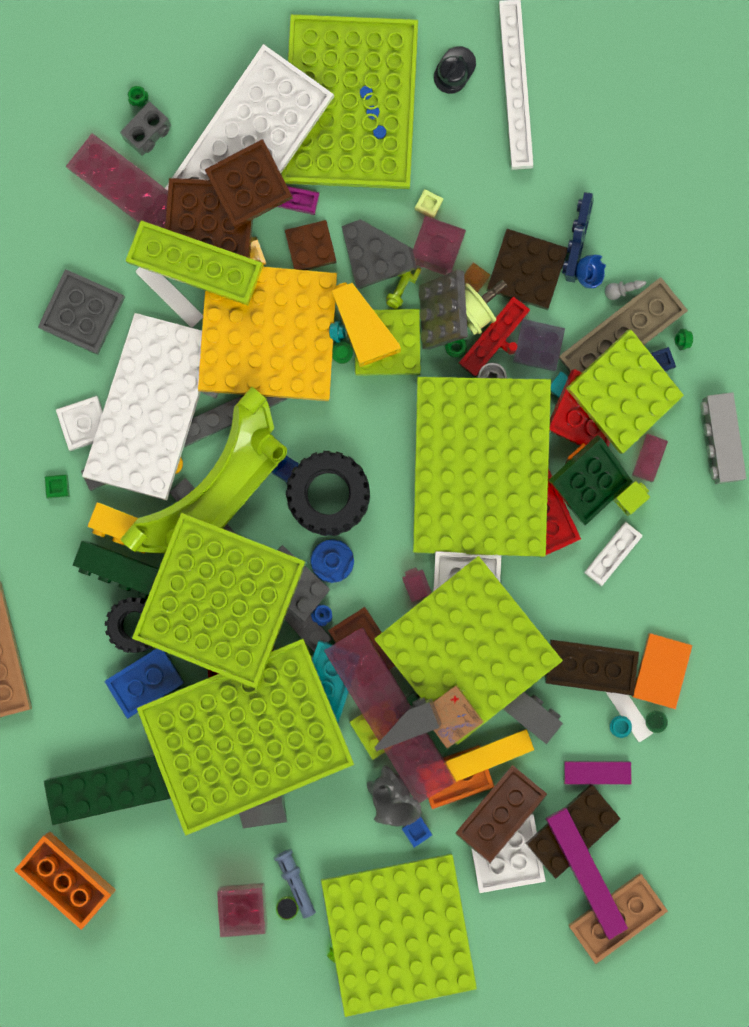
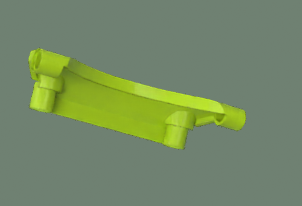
(240, 470)

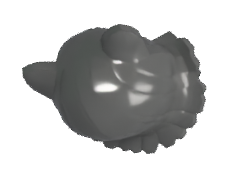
(393, 800)

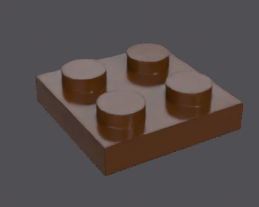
(310, 246)

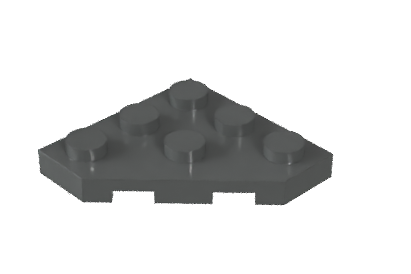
(375, 254)

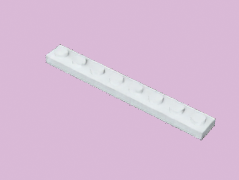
(515, 84)

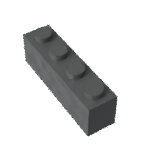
(534, 717)

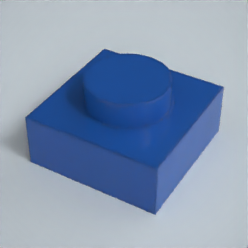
(417, 832)

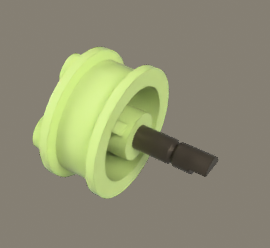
(477, 309)

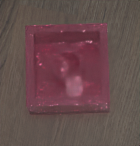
(438, 245)
(242, 910)

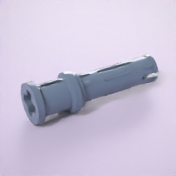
(291, 873)

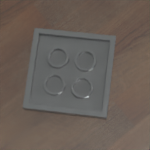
(81, 312)

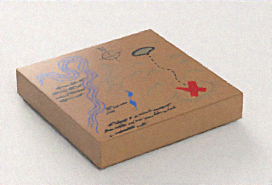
(456, 716)

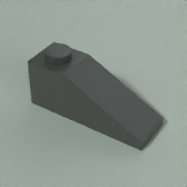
(416, 721)

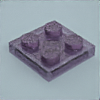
(539, 345)

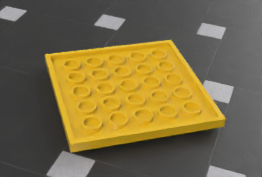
(274, 342)

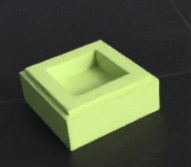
(429, 204)

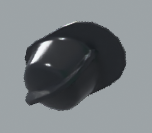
(454, 69)

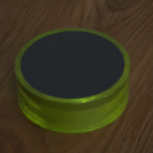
(287, 908)

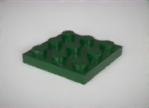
(590, 480)

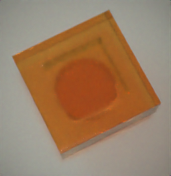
(476, 277)

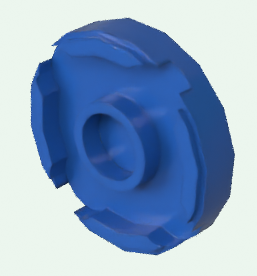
(332, 561)

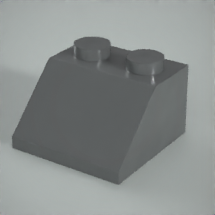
(265, 814)

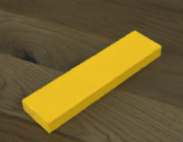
(490, 755)

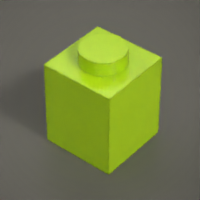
(632, 497)

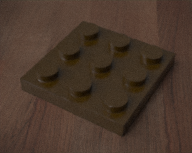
(528, 268)

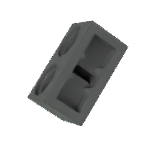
(141, 126)

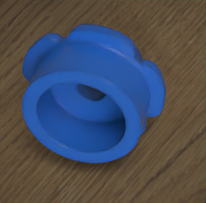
(327, 615)

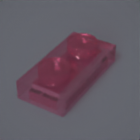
(649, 458)

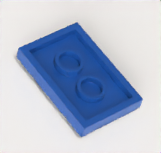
(144, 681)

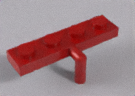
(495, 337)

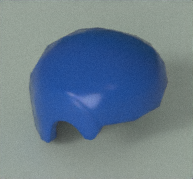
(590, 271)

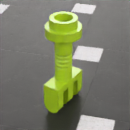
(394, 300)

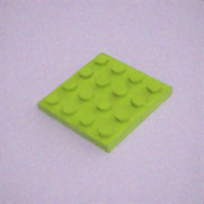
(625, 391)

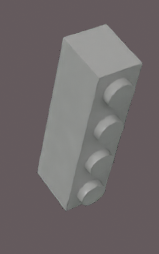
(723, 438)

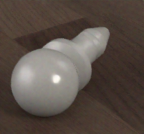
(614, 290)

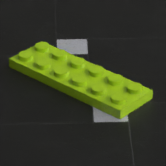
(194, 262)

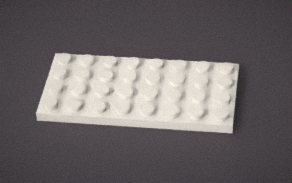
(266, 103)
(148, 408)

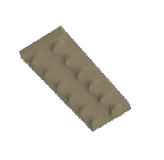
(645, 315)

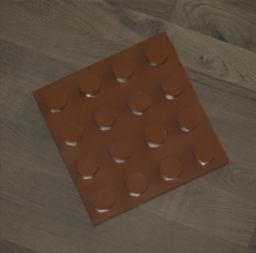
(199, 214)

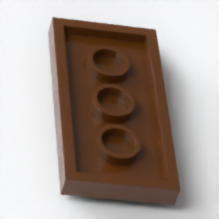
(501, 814)

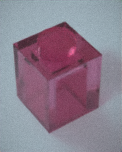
(416, 584)

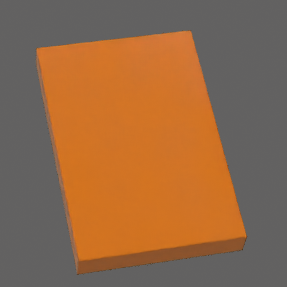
(662, 671)
(463, 788)

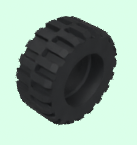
(321, 464)

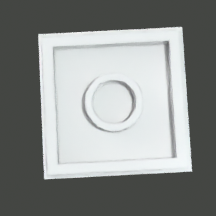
(80, 422)

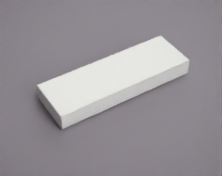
(613, 554)

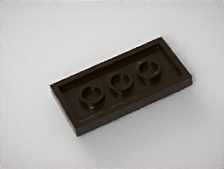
(594, 668)
(592, 819)

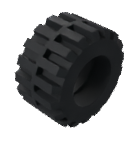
(115, 625)

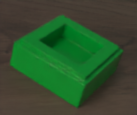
(57, 486)

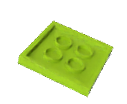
(405, 327)

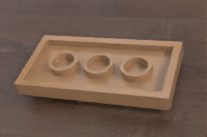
(638, 908)

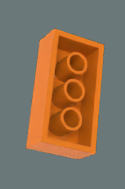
(65, 880)

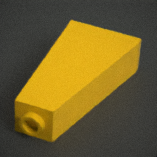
(364, 328)

